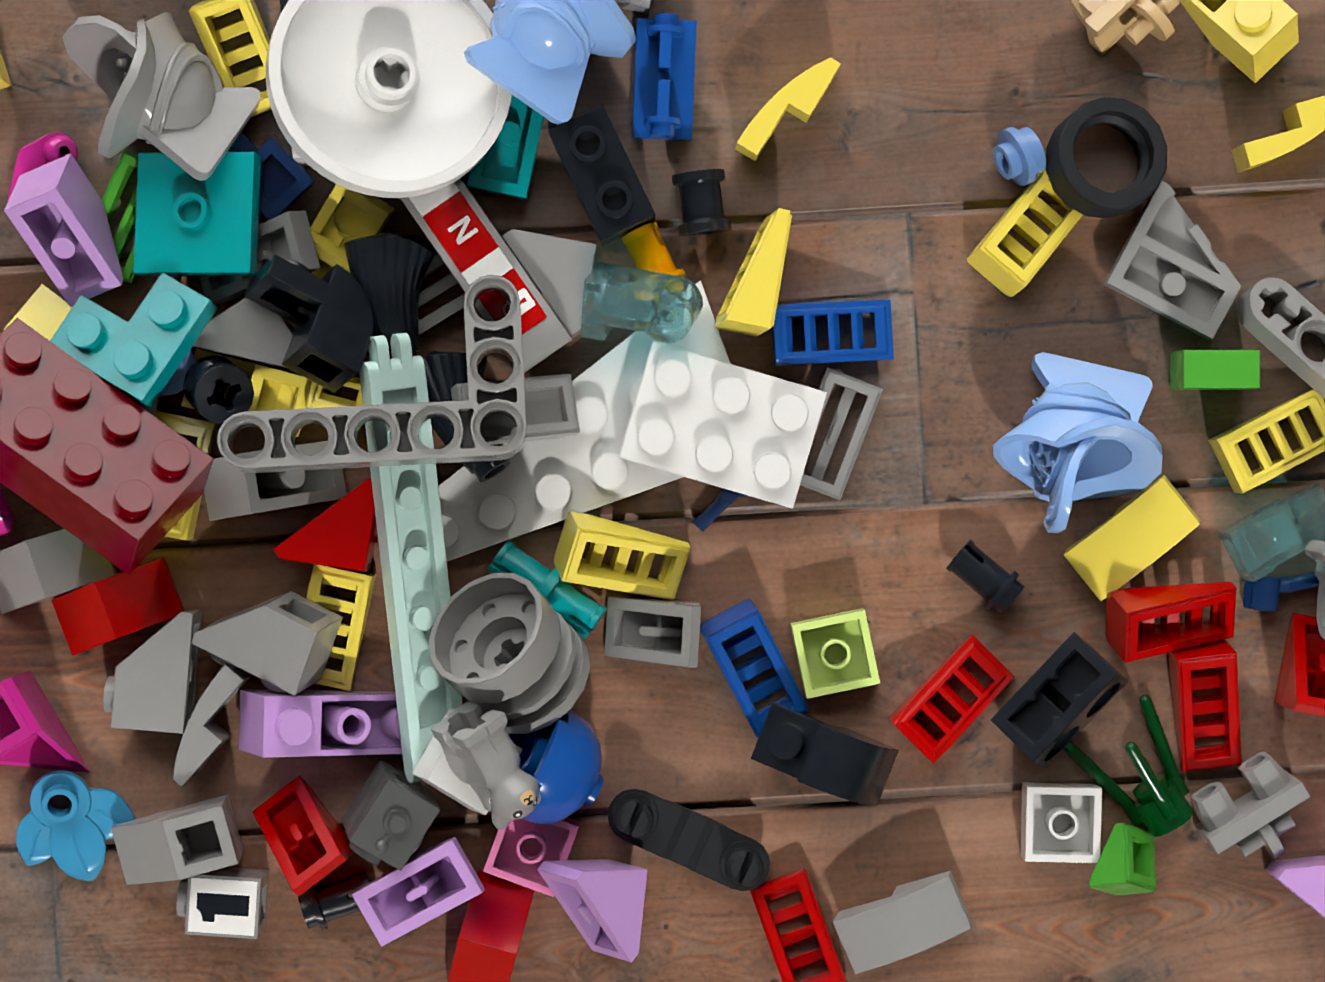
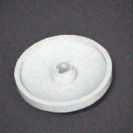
(384, 91)

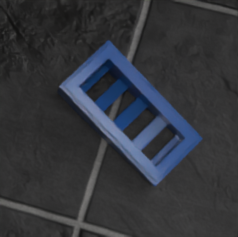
(783, 337)
(728, 625)

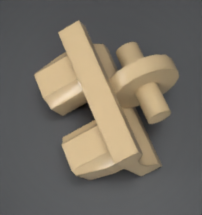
(1111, 19)

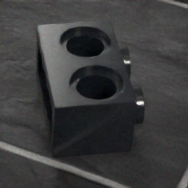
(602, 175)
(1059, 700)

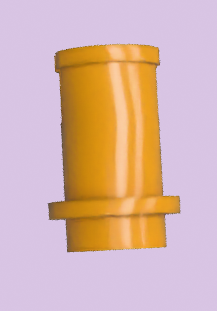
(650, 251)

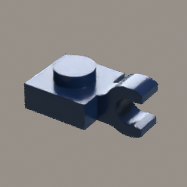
(280, 176)

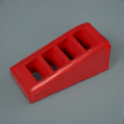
(1133, 614)
(1183, 682)
(951, 730)
(781, 887)

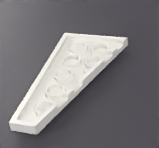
(574, 471)

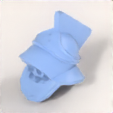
(545, 48)
(1081, 436)

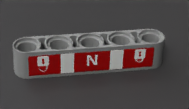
(476, 249)

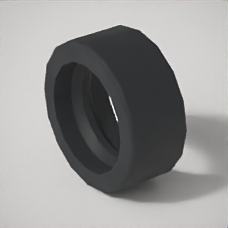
(1140, 131)

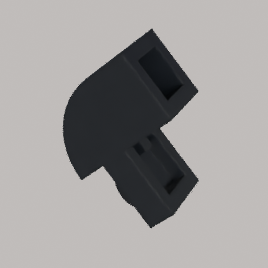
(330, 318)
(824, 755)

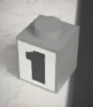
(225, 903)

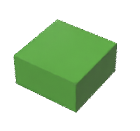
(1215, 370)

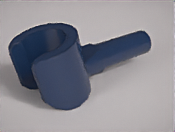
(716, 507)
(1264, 593)

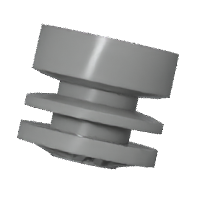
(510, 652)

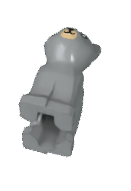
(488, 761)

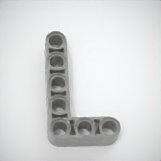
(407, 418)

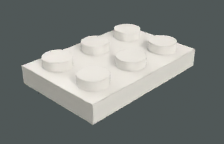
(722, 424)

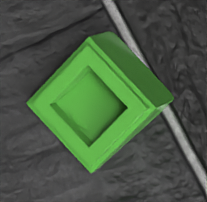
(1126, 862)

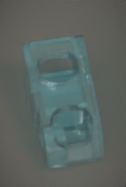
(638, 301)
(1275, 532)

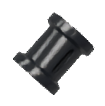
(701, 202)

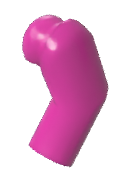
(42, 152)

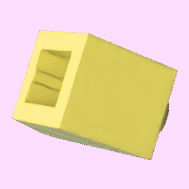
(1247, 31)

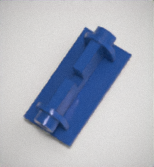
(664, 78)

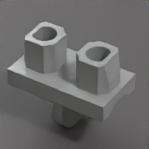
(1255, 817)

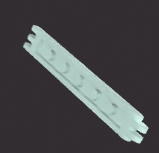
(409, 549)

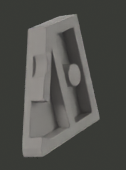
(1173, 269)

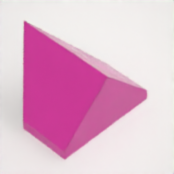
(31, 729)

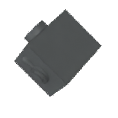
(389, 816)

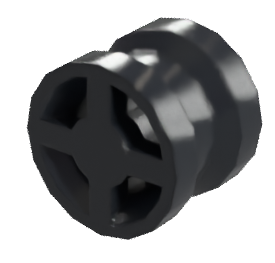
(209, 379)

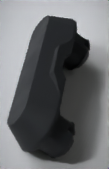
(689, 839)

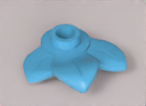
(71, 834)

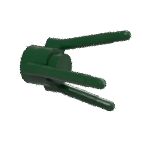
(1158, 800)

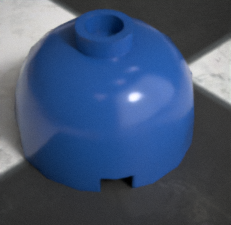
(566, 765)

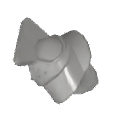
(166, 96)

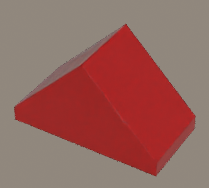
(339, 536)
(117, 606)
(1302, 667)
(302, 835)
(491, 931)

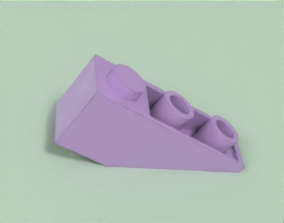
(318, 723)

